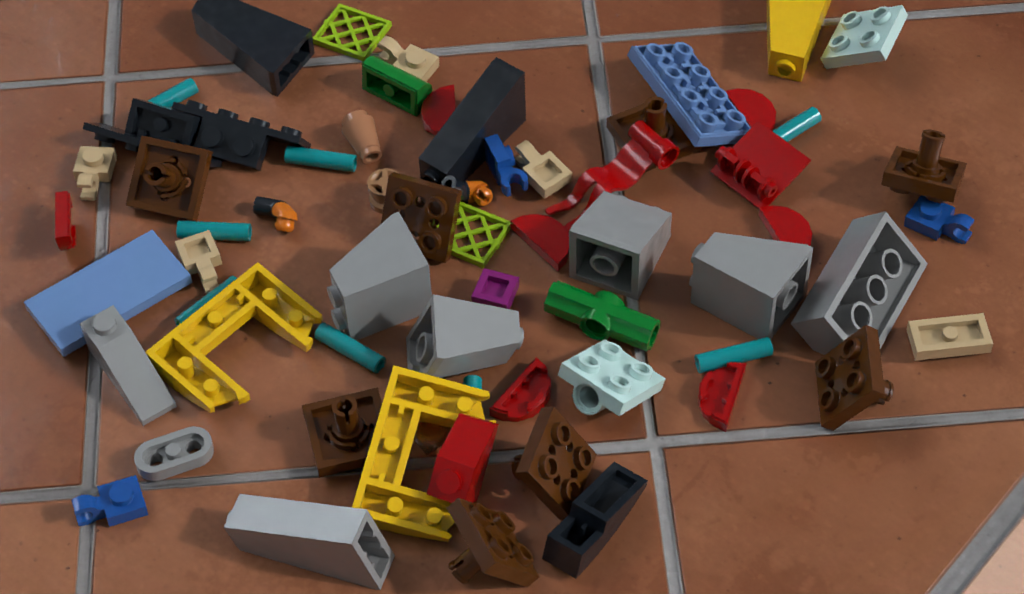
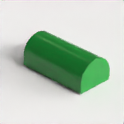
(394, 85)

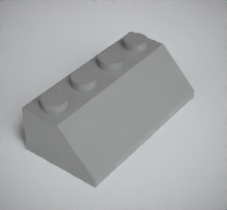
(861, 284)

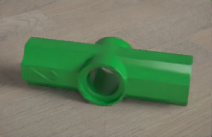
(602, 315)

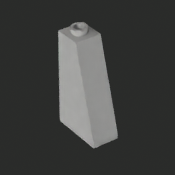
(312, 537)

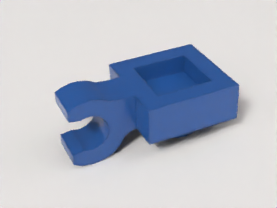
(500, 162)
(937, 219)
(116, 501)

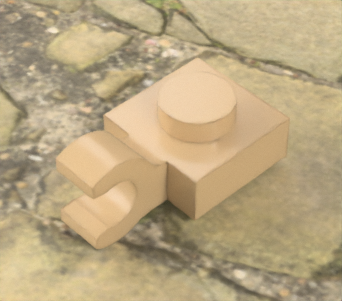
(412, 60)
(92, 167)
(544, 171)
(200, 256)

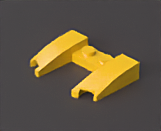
(183, 351)
(408, 400)

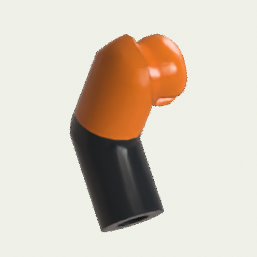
(471, 190)
(276, 208)

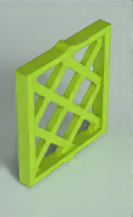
(359, 16)
(493, 243)

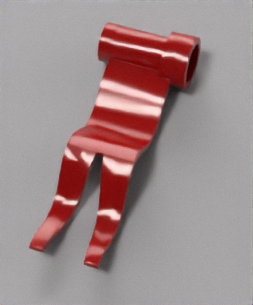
(624, 170)

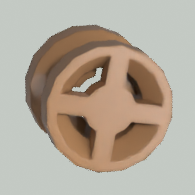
(377, 188)

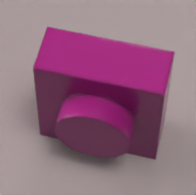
(495, 289)

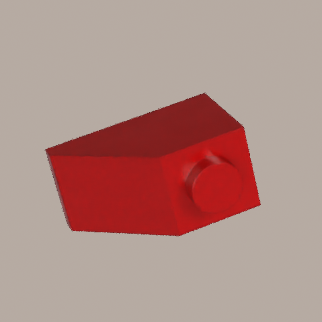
(463, 459)

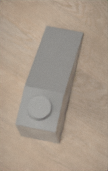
(127, 365)

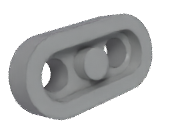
(174, 453)

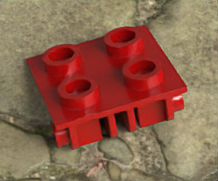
(759, 165)

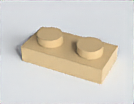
(949, 336)

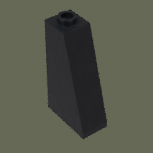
(255, 40)
(491, 107)

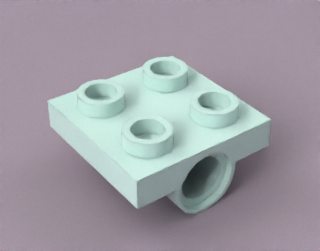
(864, 37)
(609, 379)

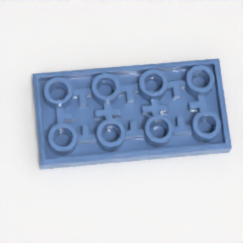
(690, 93)
(127, 278)

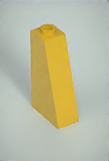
(792, 35)

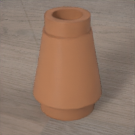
(362, 135)

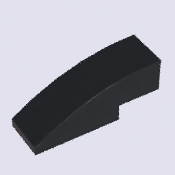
(593, 519)

